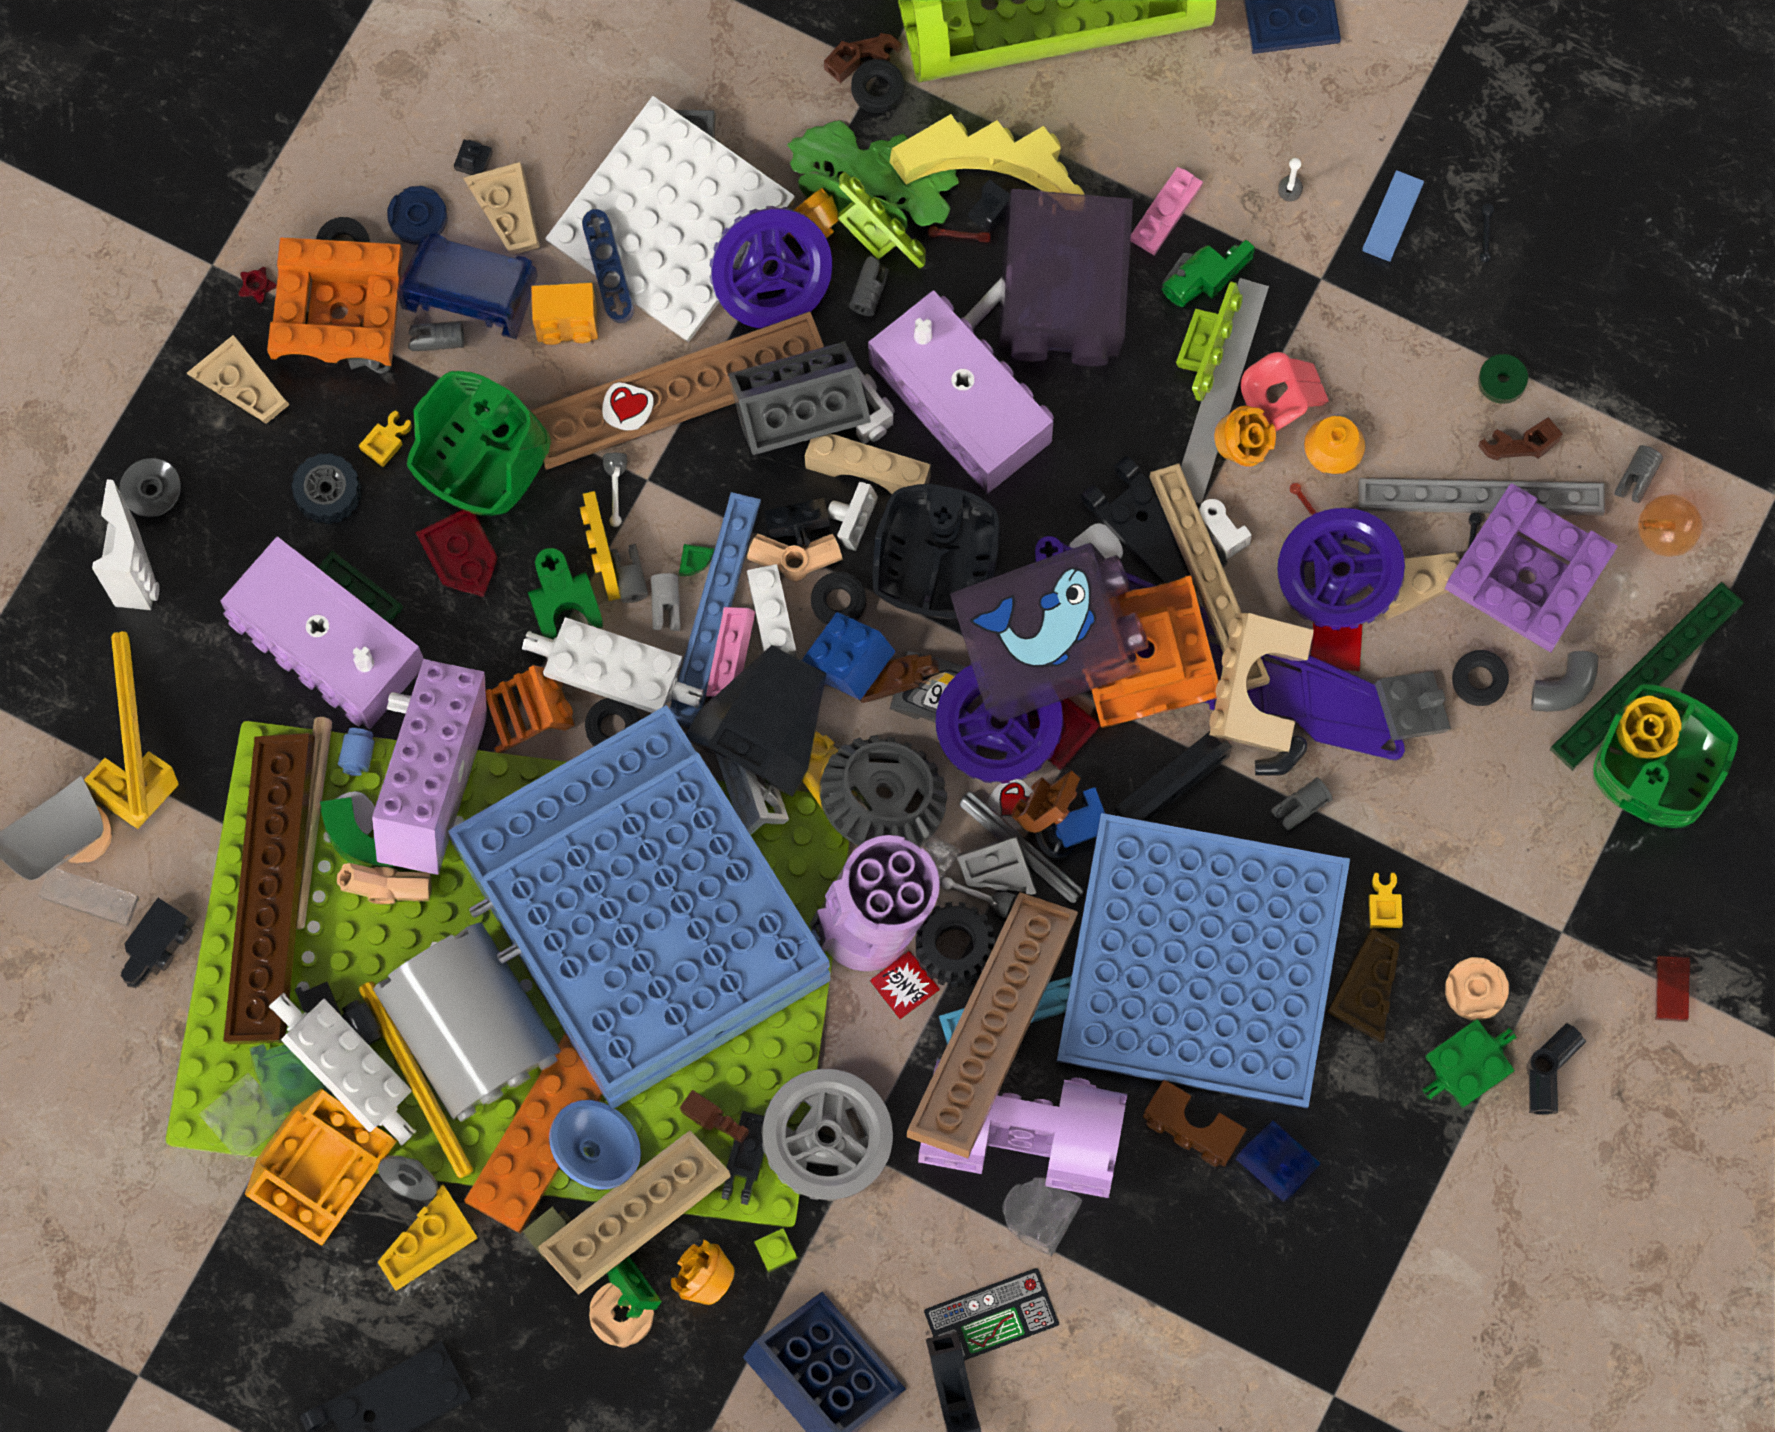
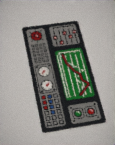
(995, 1314)

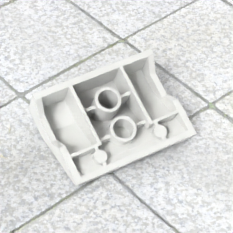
(124, 562)

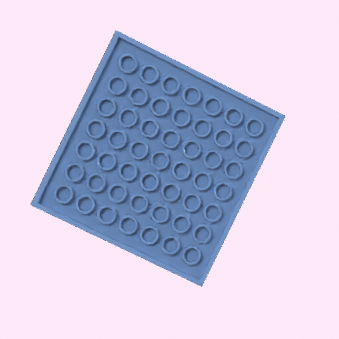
(1203, 960)

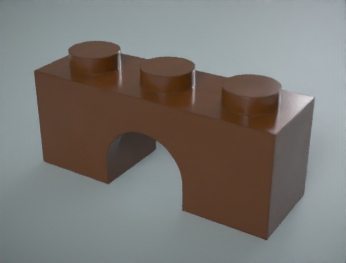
(1215, 1141)

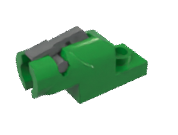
(1205, 272)

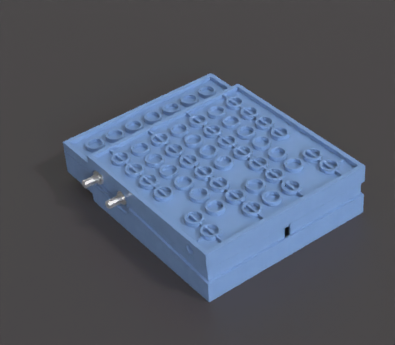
(640, 906)

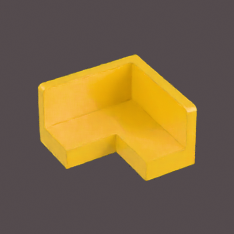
(109, 786)

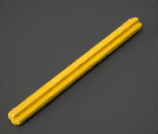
(129, 726)
(418, 1084)

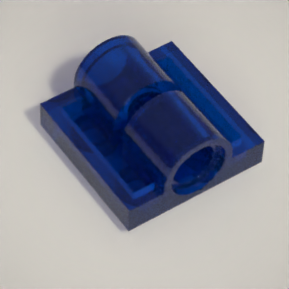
(1278, 1161)

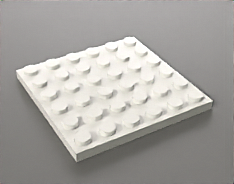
(668, 204)

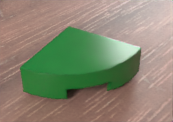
(694, 559)

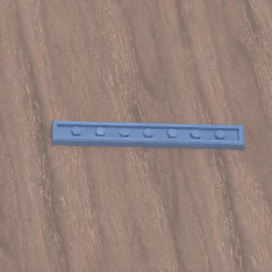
(717, 594)

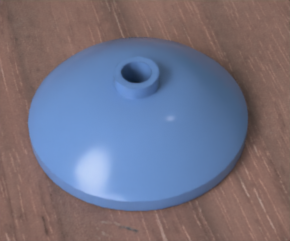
(601, 1134)

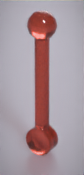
(933, 231)
(1295, 488)

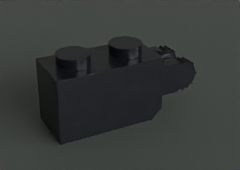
(154, 942)

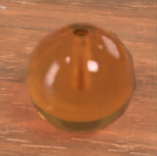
(1670, 525)

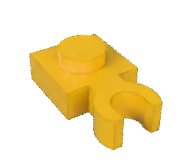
(384, 442)
(1385, 908)

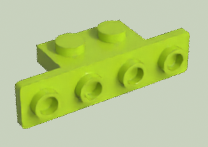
(873, 227)
(1205, 340)

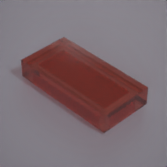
(1672, 989)

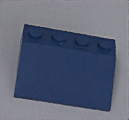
(823, 1369)

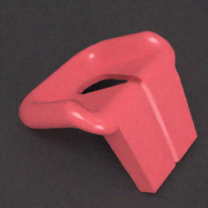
(1302, 392)

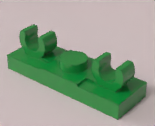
(634, 1288)

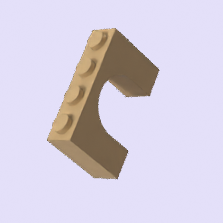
(1234, 713)

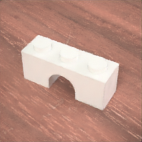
(771, 609)

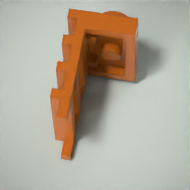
(542, 701)

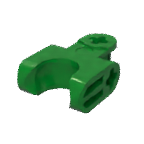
(561, 593)

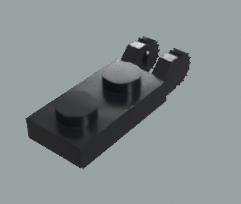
(746, 1157)

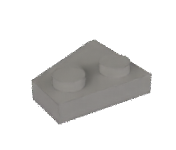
(997, 866)

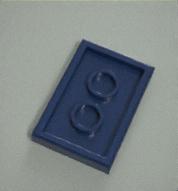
(1291, 24)

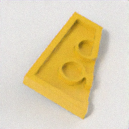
(597, 539)
(428, 1241)

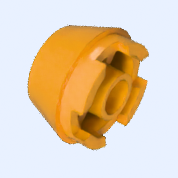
(820, 210)
(1245, 436)
(1334, 445)
(704, 1274)

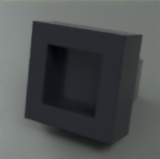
(472, 157)

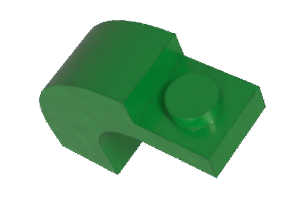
(346, 835)

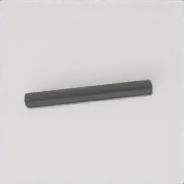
(1034, 857)

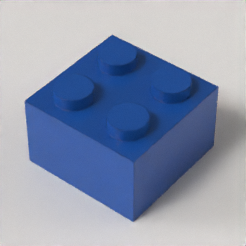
(849, 655)

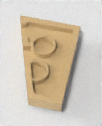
(507, 205)
(240, 380)
(1423, 581)

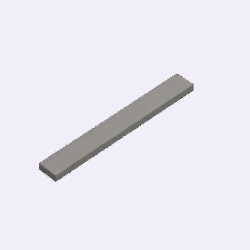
(1201, 448)
(1475, 495)

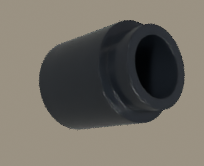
(362, 1020)

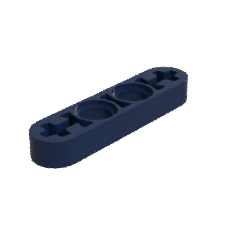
(610, 265)

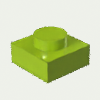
(775, 1250)

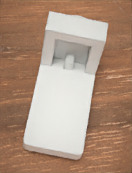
(881, 419)

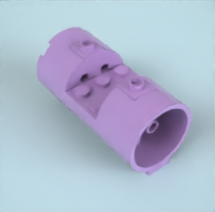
(877, 903)
(1076, 1136)

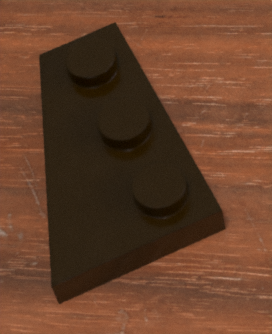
(1366, 988)

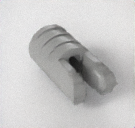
(665, 597)

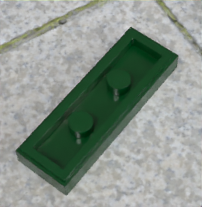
(360, 587)

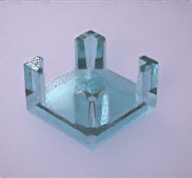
(283, 1078)

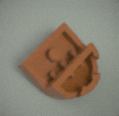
(1046, 803)

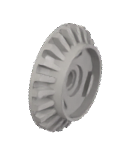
(830, 1095)

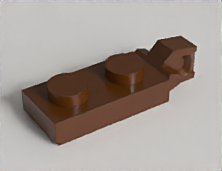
(901, 676)

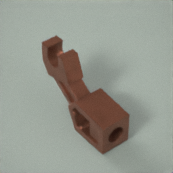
(871, 47)
(1506, 447)
(710, 1116)

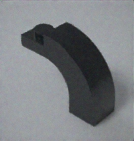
(952, 1383)

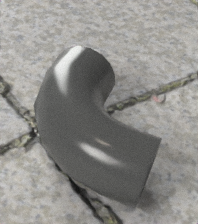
(1571, 688)

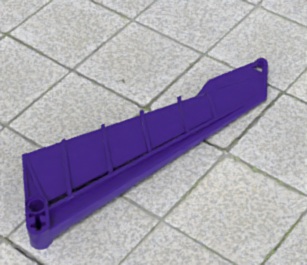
(1321, 698)

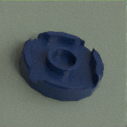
(416, 214)

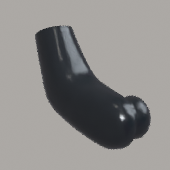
(1283, 761)

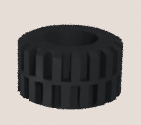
(948, 919)

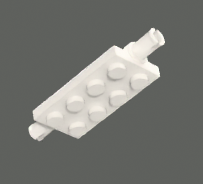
(613, 666)
(346, 1065)

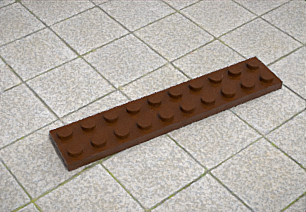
(269, 887)

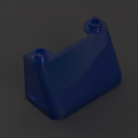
(468, 283)

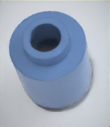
(356, 751)

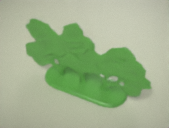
(838, 145)

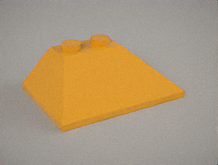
(316, 1165)

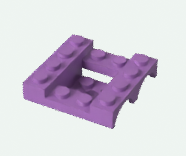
(1491, 566)

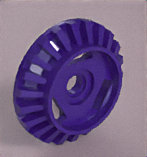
(801, 277)
(1320, 541)
(963, 733)

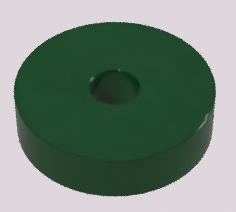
(1500, 391)

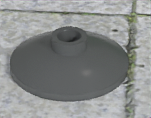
(145, 475)
(408, 1177)

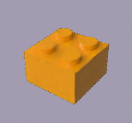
(564, 313)

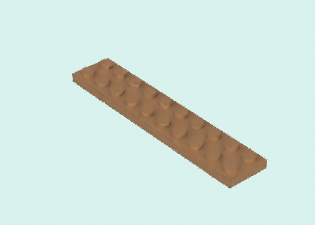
(678, 388)
(992, 1025)

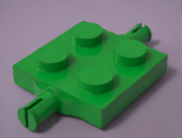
(1469, 1063)

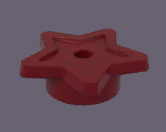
(252, 277)

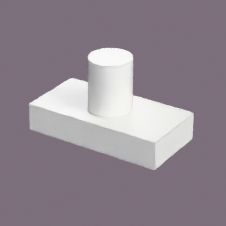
(854, 515)

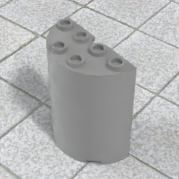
(467, 1020)

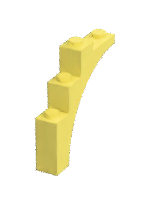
(992, 148)

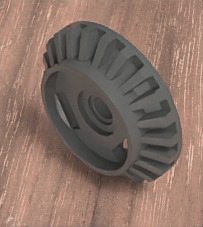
(910, 774)

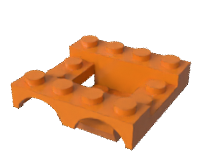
(343, 275)
(1182, 663)

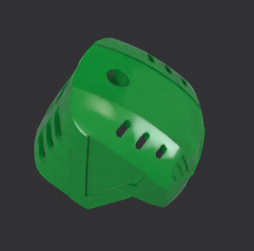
(481, 470)
(1667, 800)

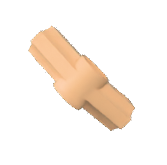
(815, 556)
(384, 884)

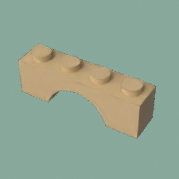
(843, 456)

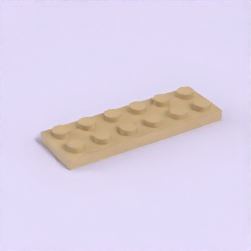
(634, 1212)

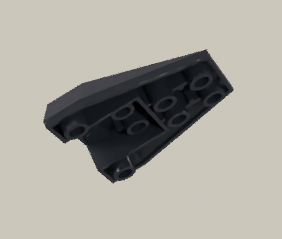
(765, 719)

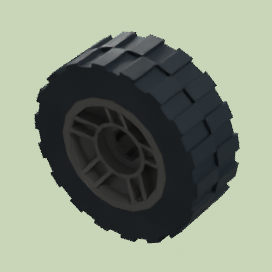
(309, 484)

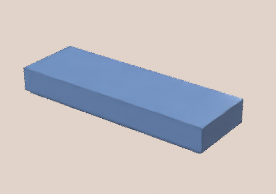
(1393, 216)

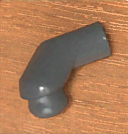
(372, 364)

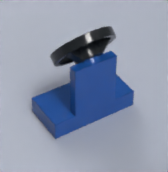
(1075, 828)

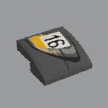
(923, 700)

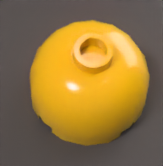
(1649, 727)

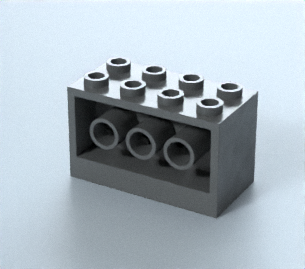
(799, 398)

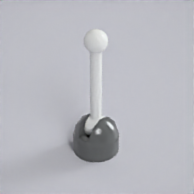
(1291, 183)
(615, 465)
(1000, 903)

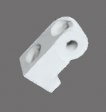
(1221, 529)

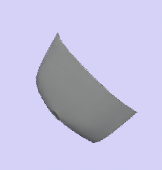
(51, 832)

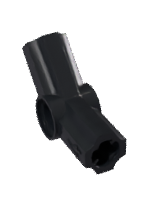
(1543, 1085)

